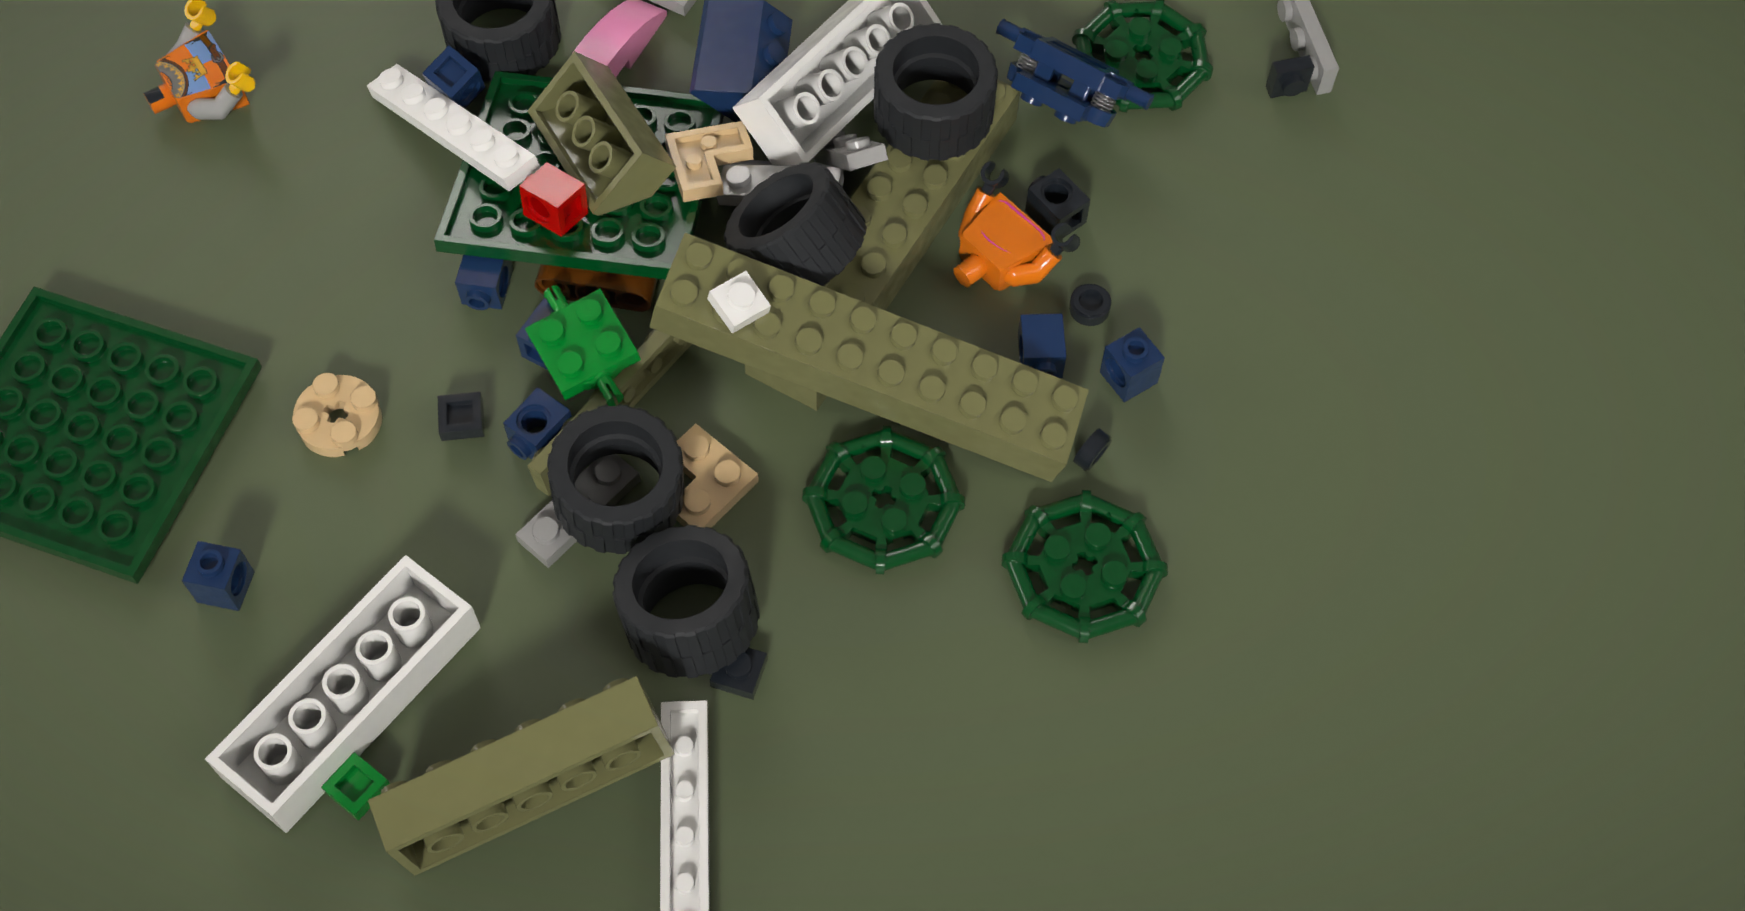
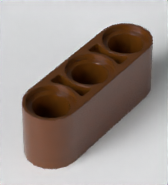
(620, 290)

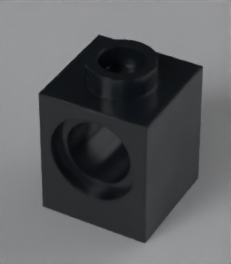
(1057, 188)

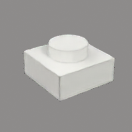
(738, 302)

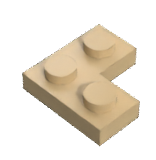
(701, 151)
(717, 478)

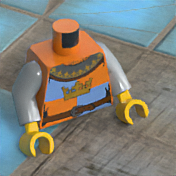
(198, 73)

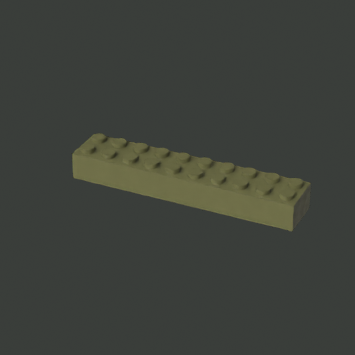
(904, 211)
(876, 361)

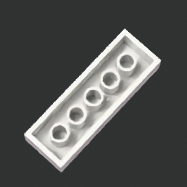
(825, 79)
(344, 692)

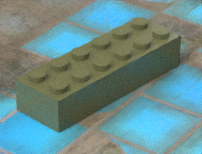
(520, 776)

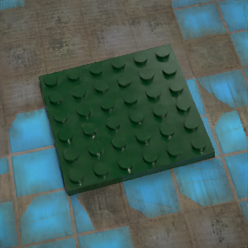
(632, 240)
(106, 429)

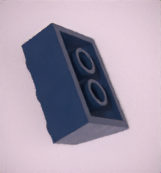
(737, 50)

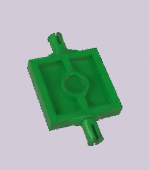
(583, 345)

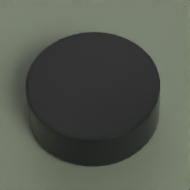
(1090, 304)
(1092, 449)

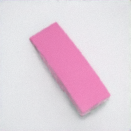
(622, 34)

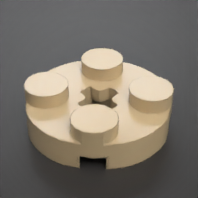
(333, 393)

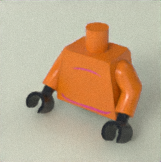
(1004, 242)

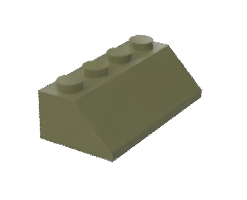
(600, 135)

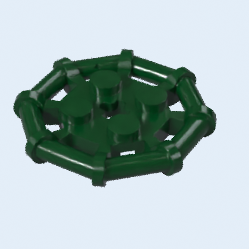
(1153, 40)
(880, 476)
(1088, 542)

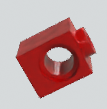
(553, 199)

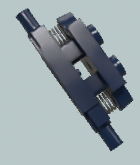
(1045, 84)

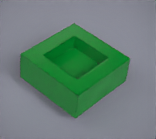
(354, 785)

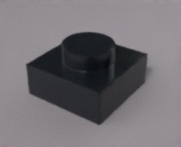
(1290, 76)
(460, 416)
(742, 675)

